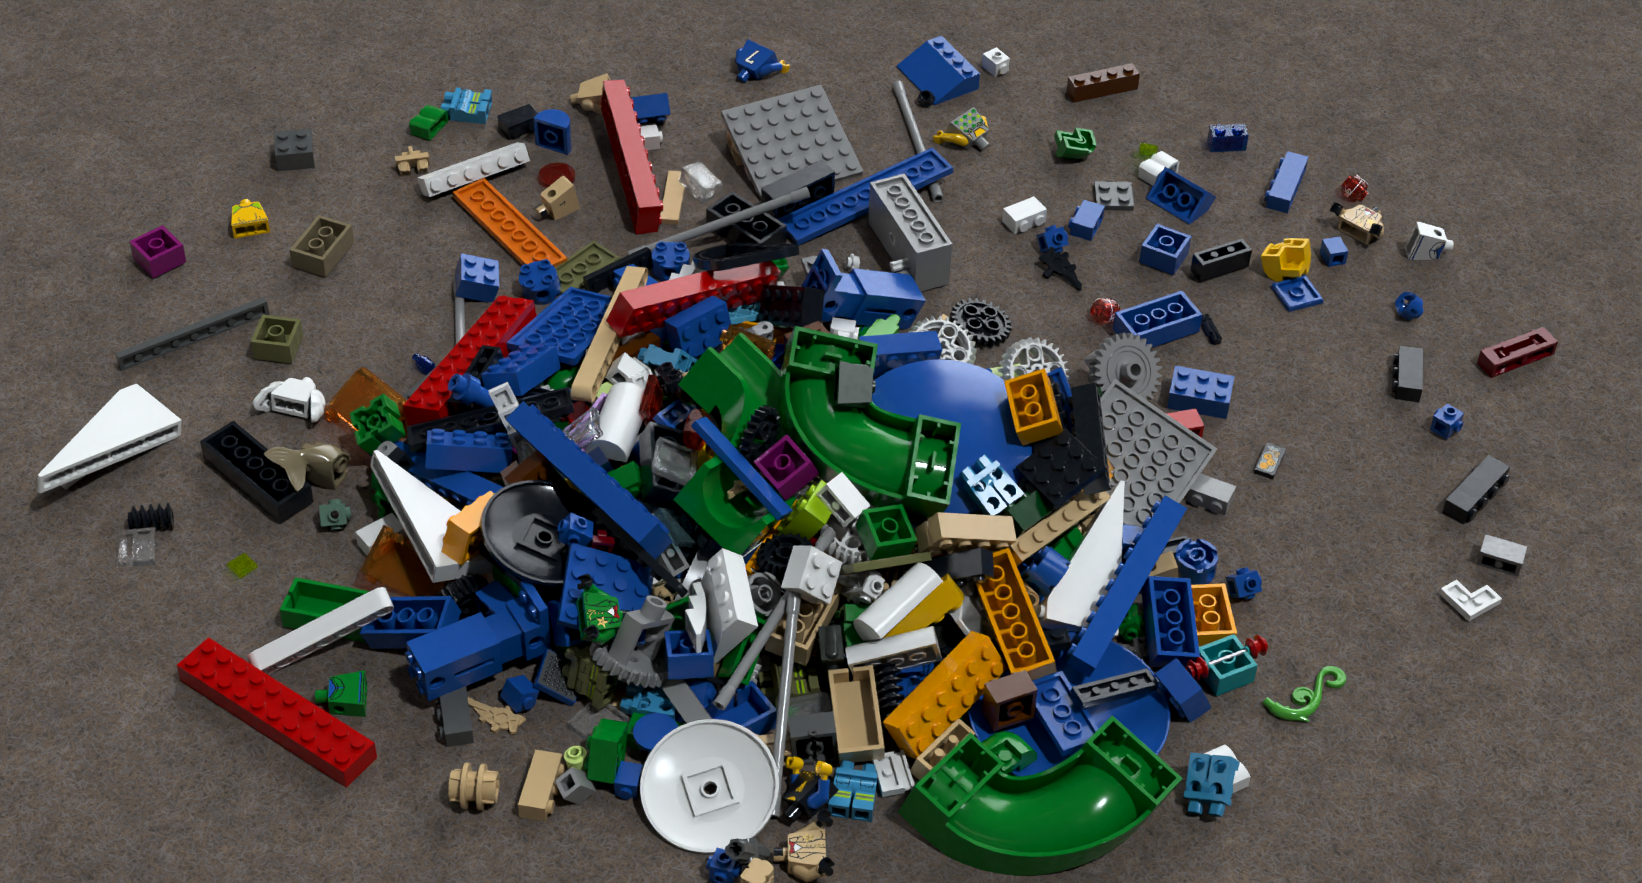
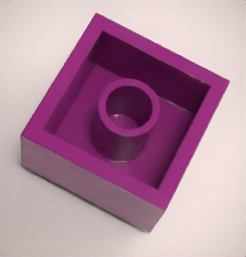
(157, 251)
(786, 467)

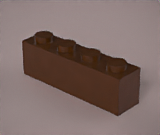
(1103, 82)
(632, 344)

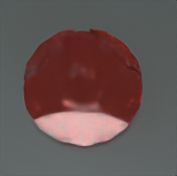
(553, 171)
(690, 436)

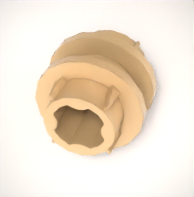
(474, 786)

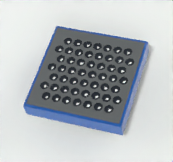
(551, 680)

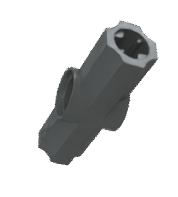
(746, 849)

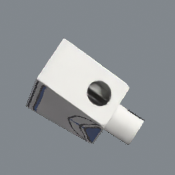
(1427, 242)

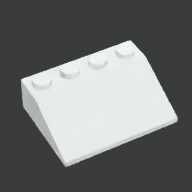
(728, 602)

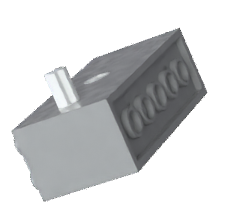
(909, 232)

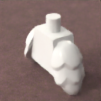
(293, 398)

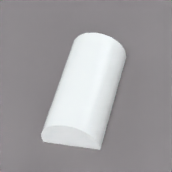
(619, 421)
(896, 602)
(904, 650)

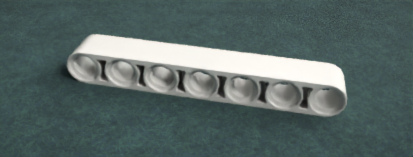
(322, 631)

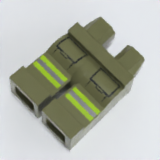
(589, 677)
(803, 681)

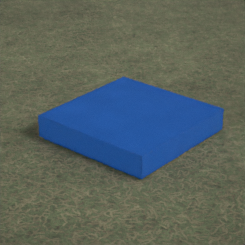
(1297, 293)

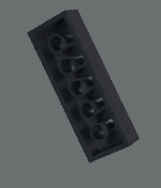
(244, 464)

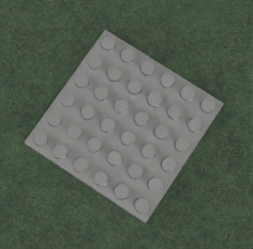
(788, 135)
(1149, 452)

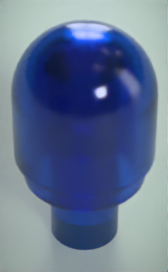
(423, 363)

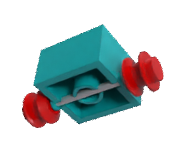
(1227, 663)

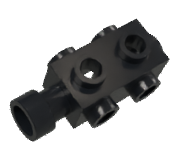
(669, 379)

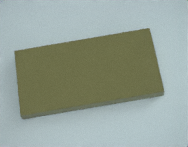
(583, 263)
(885, 563)

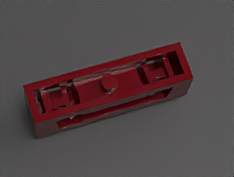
(1517, 352)

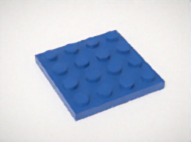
(610, 573)

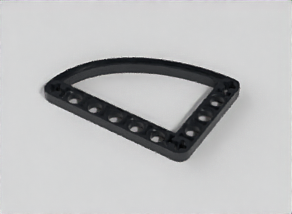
(745, 252)

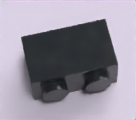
(517, 122)

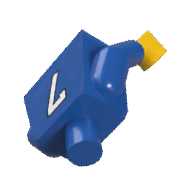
(757, 62)

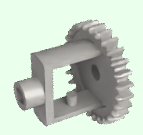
(1117, 358)
(633, 662)

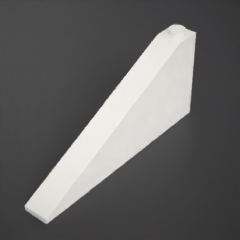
(121, 429)
(424, 520)
(1090, 569)

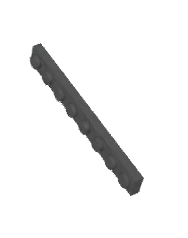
(192, 334)

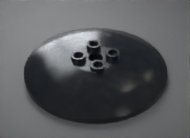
(521, 515)

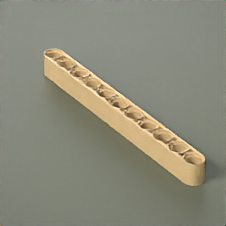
(604, 343)

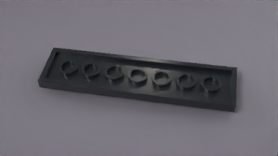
(486, 419)

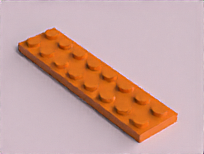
(507, 224)

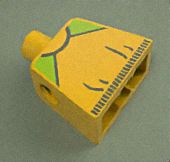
(249, 219)

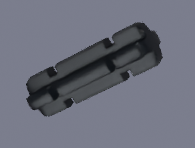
(1211, 329)

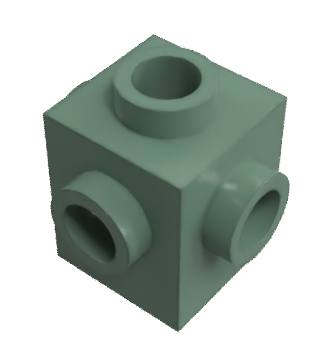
(327, 517)

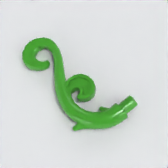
(1302, 693)

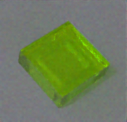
(1148, 149)
(242, 565)

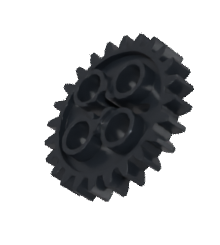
(982, 321)
(762, 426)

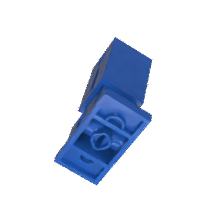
(864, 293)
(479, 645)

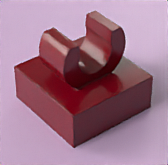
(602, 542)

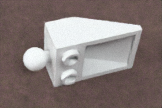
(970, 613)

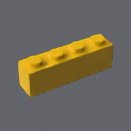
(932, 608)

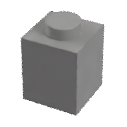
(575, 785)

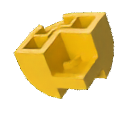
(1287, 259)

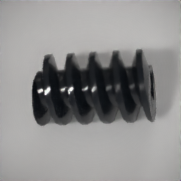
(151, 517)
(887, 686)

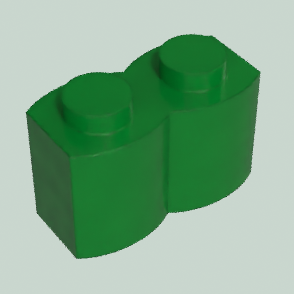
(428, 122)

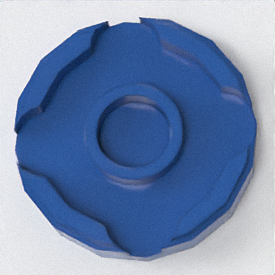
(652, 729)

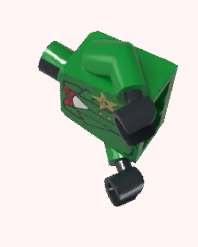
(597, 612)

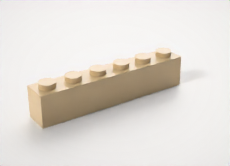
(1056, 525)

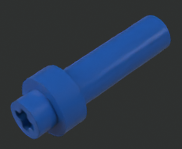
(468, 390)

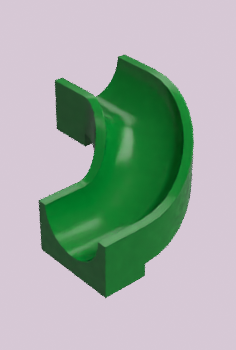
(737, 385)
(880, 452)
(1042, 818)

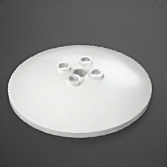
(704, 755)

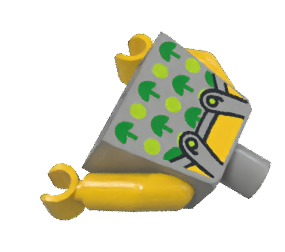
(966, 131)

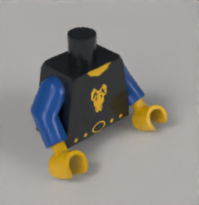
(808, 789)

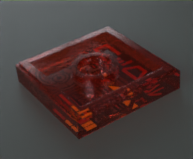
(651, 400)

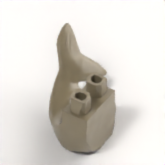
(318, 463)

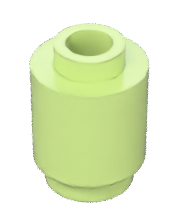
(576, 758)

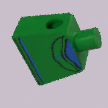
(345, 694)

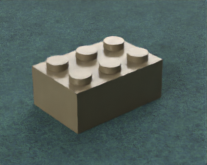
(321, 246)

